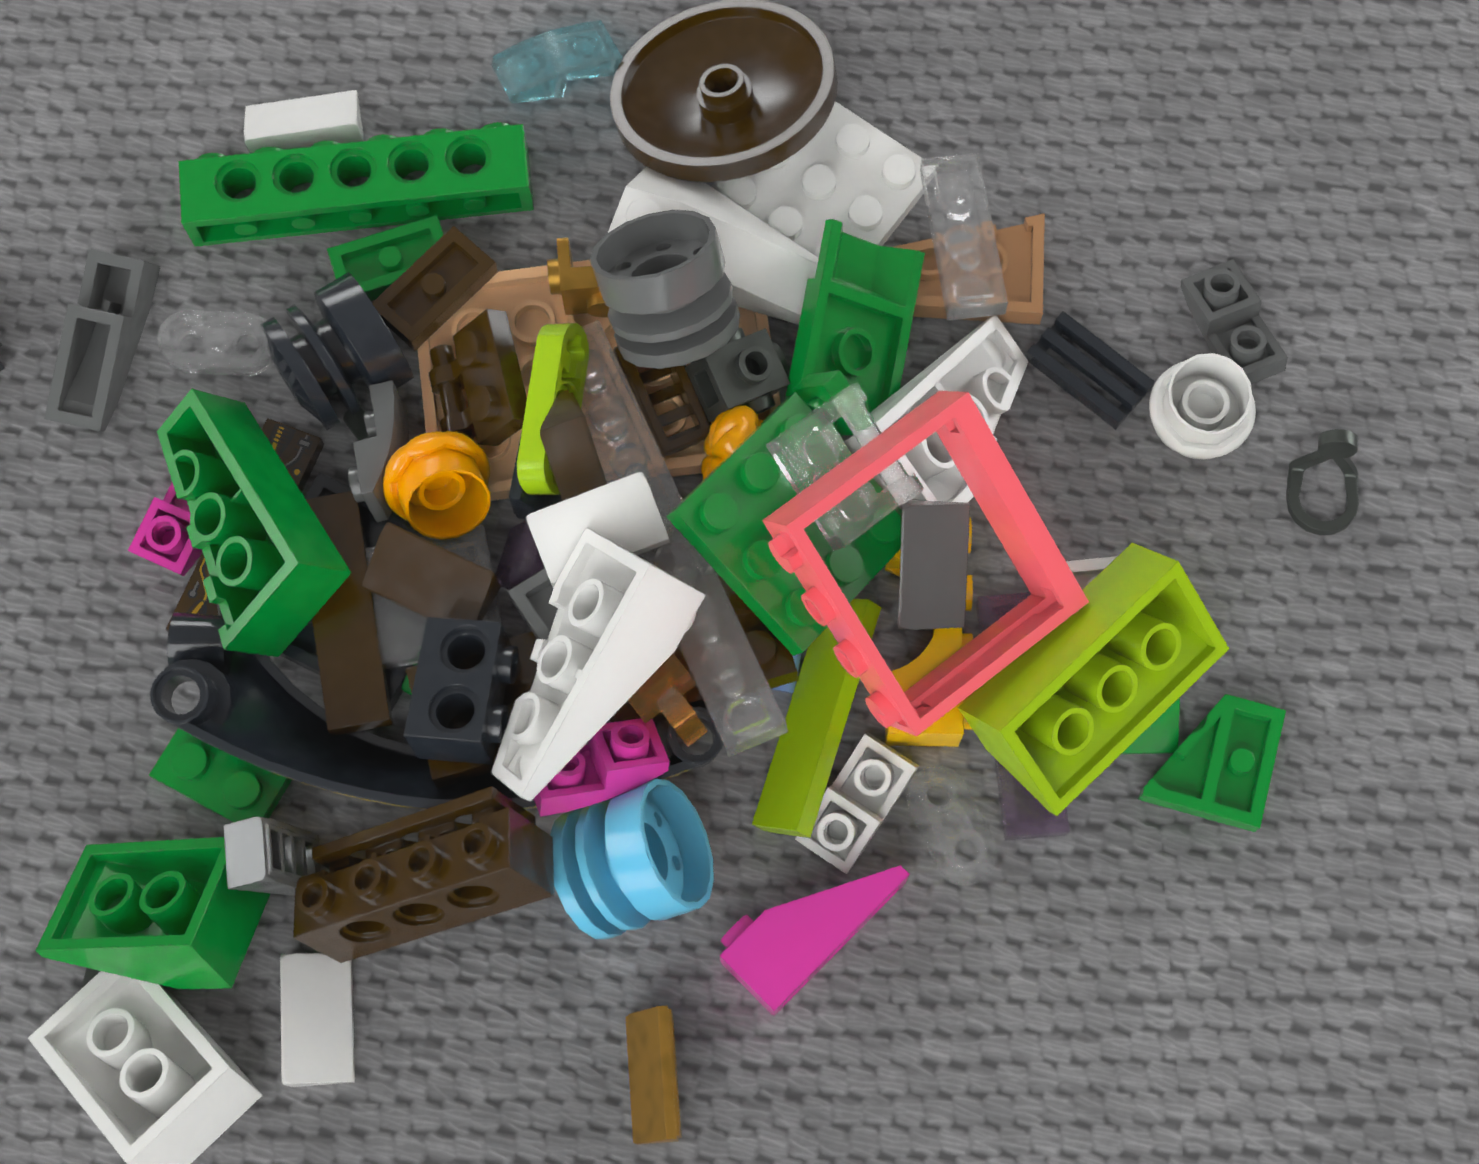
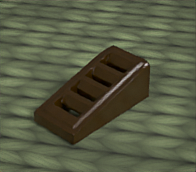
(683, 387)

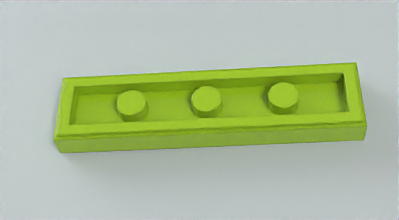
(814, 733)

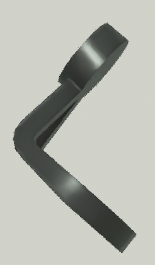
(1334, 445)

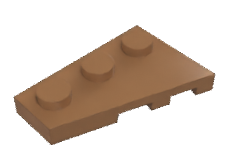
(1022, 269)

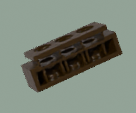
(426, 885)

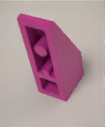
(798, 938)

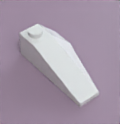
(761, 263)
(981, 363)
(607, 639)

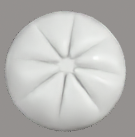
(1203, 406)

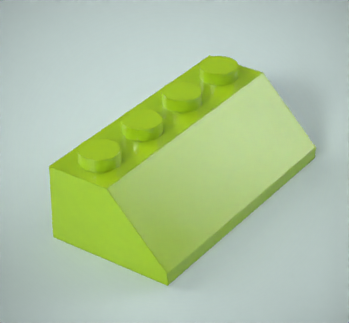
(1097, 677)

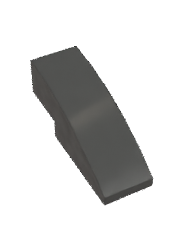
(100, 339)

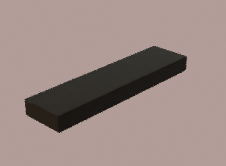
(347, 631)

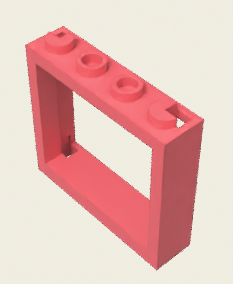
(1014, 520)

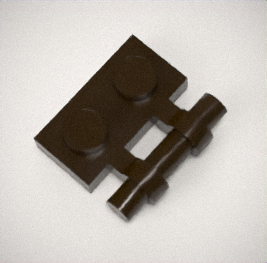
(491, 377)

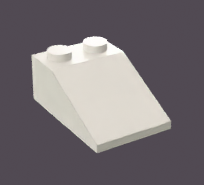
(144, 1070)

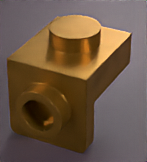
(575, 284)

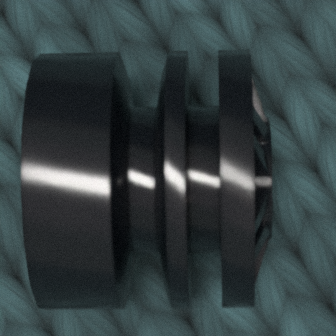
(335, 351)

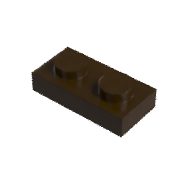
(434, 288)

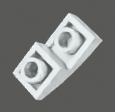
(858, 802)

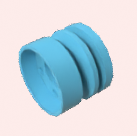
(632, 860)

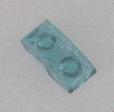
(545, 62)

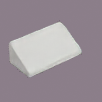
(303, 121)
(617, 511)
(316, 1020)

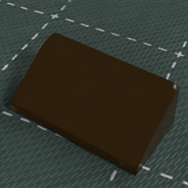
(571, 448)
(428, 577)

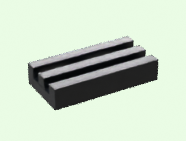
(1101, 352)

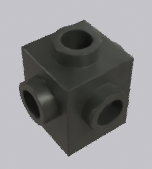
(739, 374)

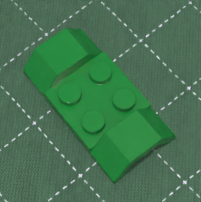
(857, 314)

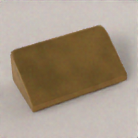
(653, 1076)

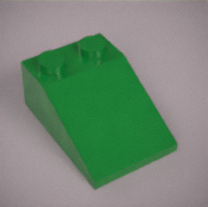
(155, 914)

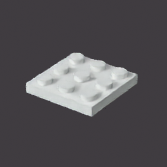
(841, 175)

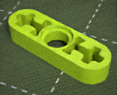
(557, 366)

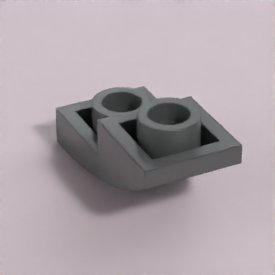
(1230, 320)
(387, 432)

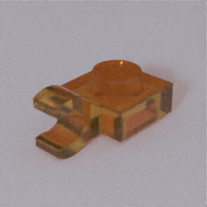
(664, 695)

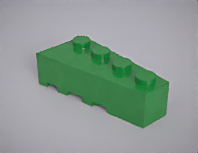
(248, 517)

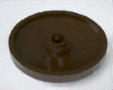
(724, 90)

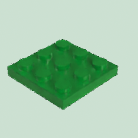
(727, 530)

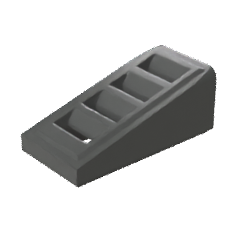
(268, 855)

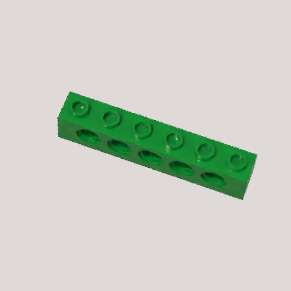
(329, 205)

